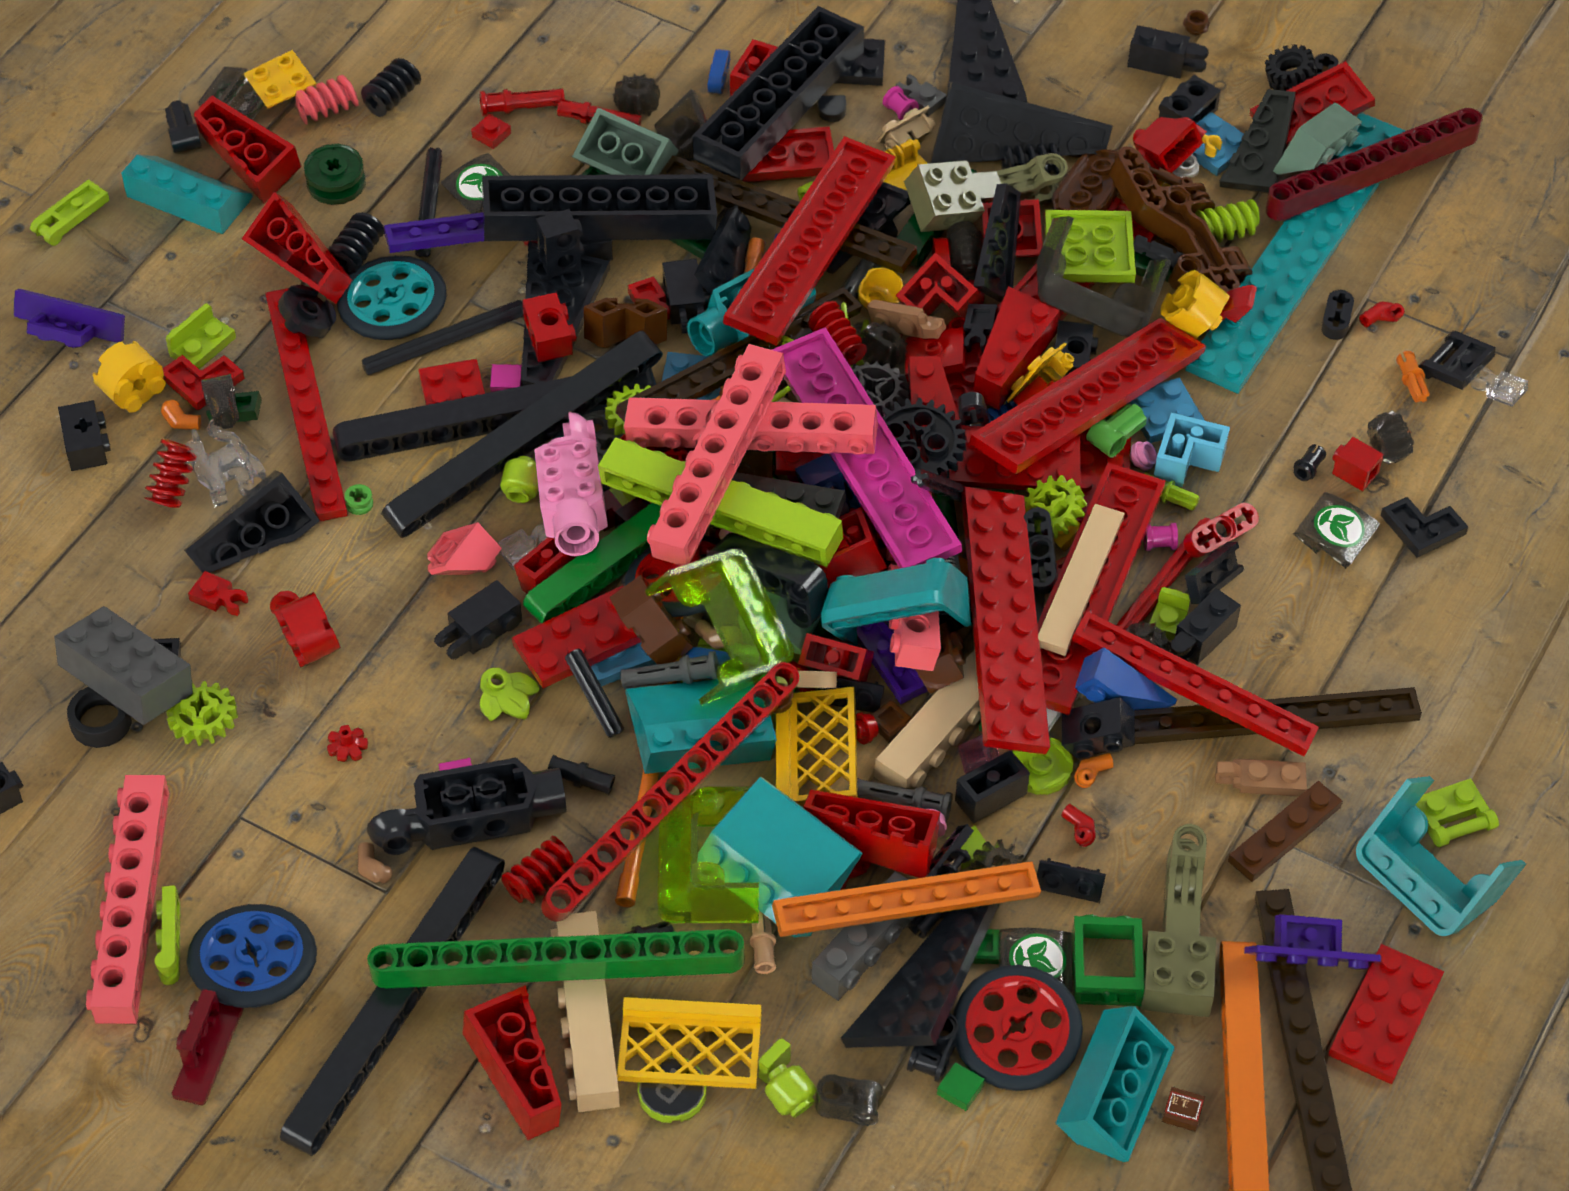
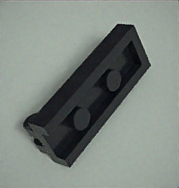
(1213, 572)

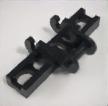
(951, 851)

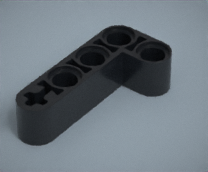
(784, 575)

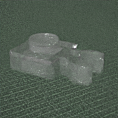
(1502, 388)

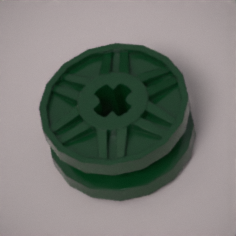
(334, 174)

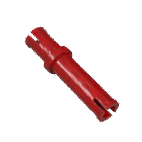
(586, 111)

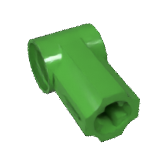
(1112, 434)

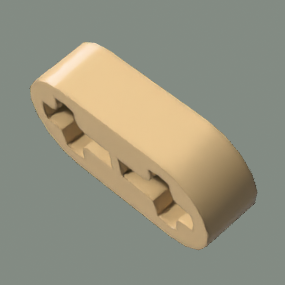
(814, 679)

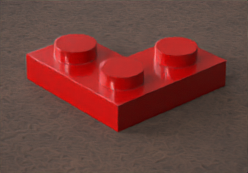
(186, 377)

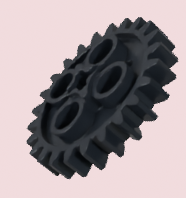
(941, 432)

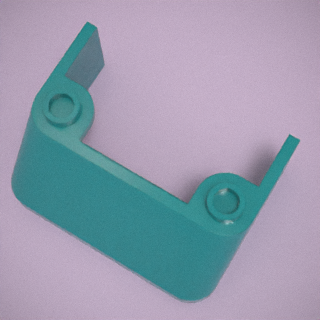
(893, 596)
(1418, 878)

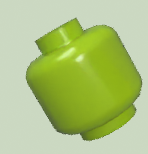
(520, 479)
(790, 1090)

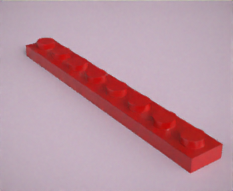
(1197, 684)

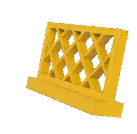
(788, 744)
(692, 1016)

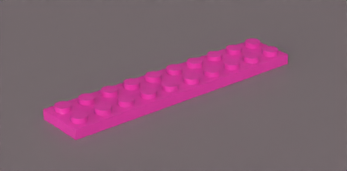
(881, 481)

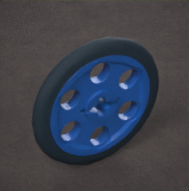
(265, 989)

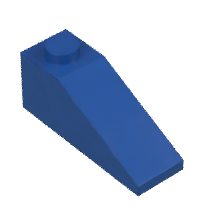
(1109, 677)

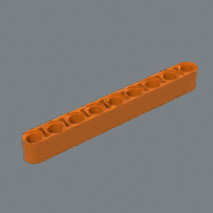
(1243, 1068)

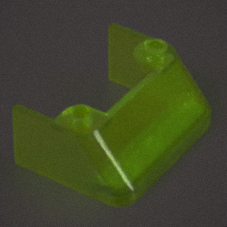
(739, 613)
(694, 889)

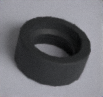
(95, 736)

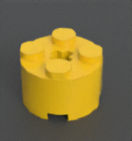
(1195, 304)
(129, 375)

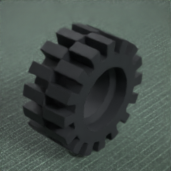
(1286, 59)

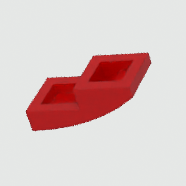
(1239, 303)

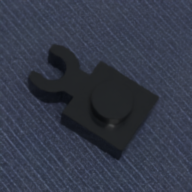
(978, 324)

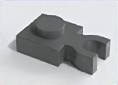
(924, 94)

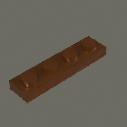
(1285, 831)

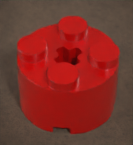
(307, 629)

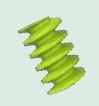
(1231, 219)

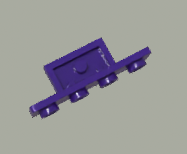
(66, 320)
(1310, 938)

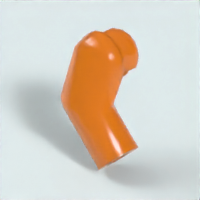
(177, 419)
(1088, 769)

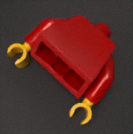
(1172, 141)

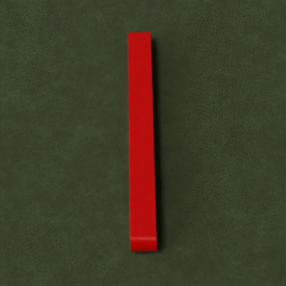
(661, 799)

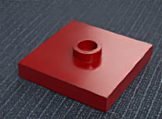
(948, 346)

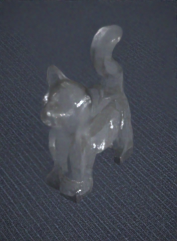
(224, 464)

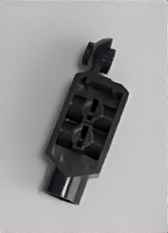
(470, 806)

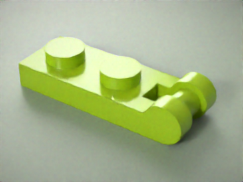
(69, 212)
(168, 937)

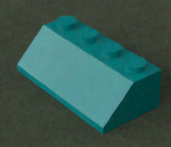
(184, 192)
(1116, 1083)

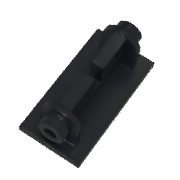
(867, 694)
(1070, 881)

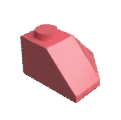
(463, 552)

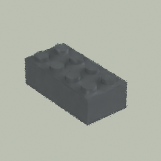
(123, 665)

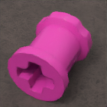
(898, 102)
(1161, 537)

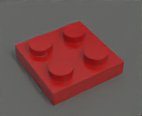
(451, 381)

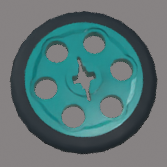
(392, 298)

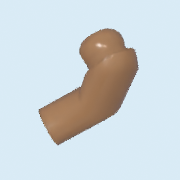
(709, 634)
(372, 868)

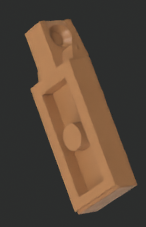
(906, 319)
(1263, 776)

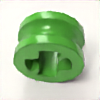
(353, 493)

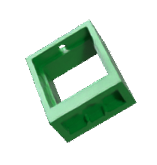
(1107, 989)

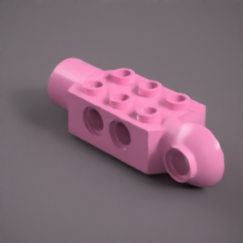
(572, 488)

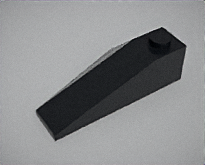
(259, 521)

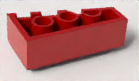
(248, 148)
(292, 244)
(1017, 338)
(929, 382)
(883, 831)
(514, 1058)

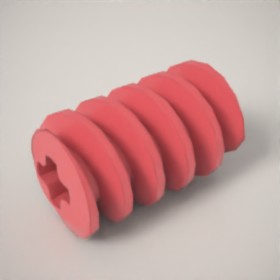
(325, 97)

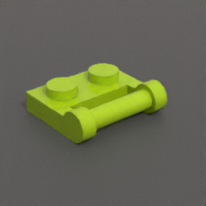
(1454, 804)

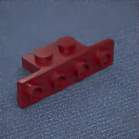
(204, 1045)

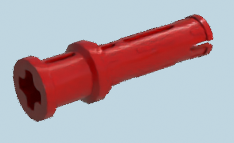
(507, 101)

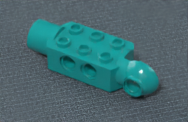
(707, 329)

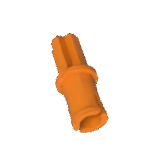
(1413, 377)

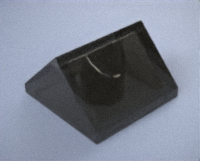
(681, 124)

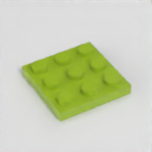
(1097, 245)

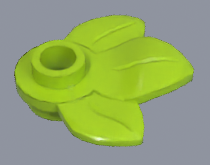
(509, 696)

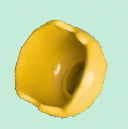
(879, 285)

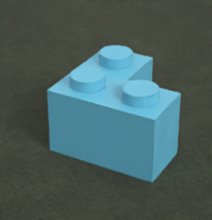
(1190, 443)

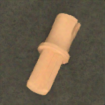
(763, 944)

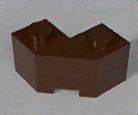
(612, 322)
(660, 633)

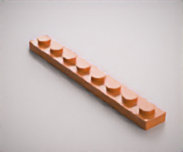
(905, 898)

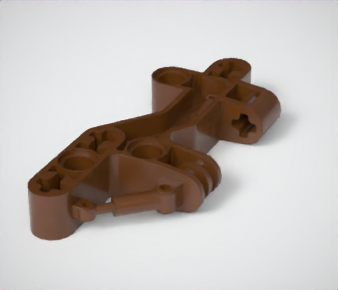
(1172, 217)

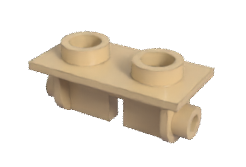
(914, 122)

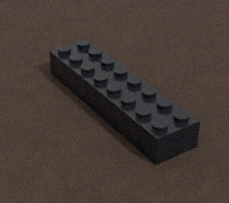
(778, 93)
(604, 204)

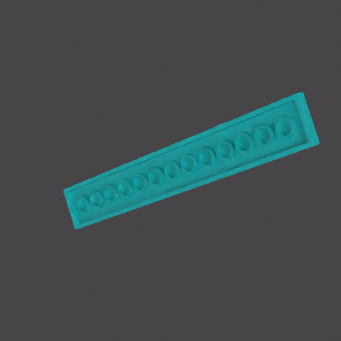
(1285, 276)

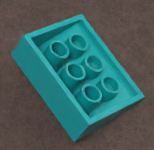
(672, 721)
(778, 846)

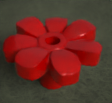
(347, 743)

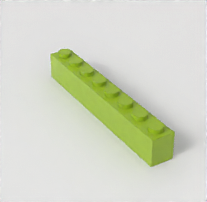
(741, 511)

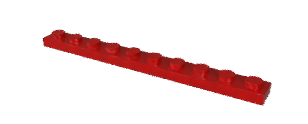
(308, 416)

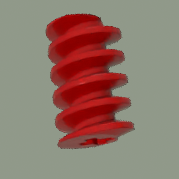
(840, 329)
(171, 474)
(537, 870)

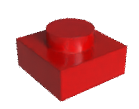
(491, 131)

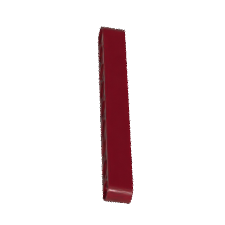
(1373, 164)

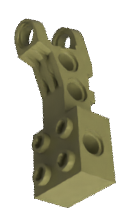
(952, 193)
(1178, 960)

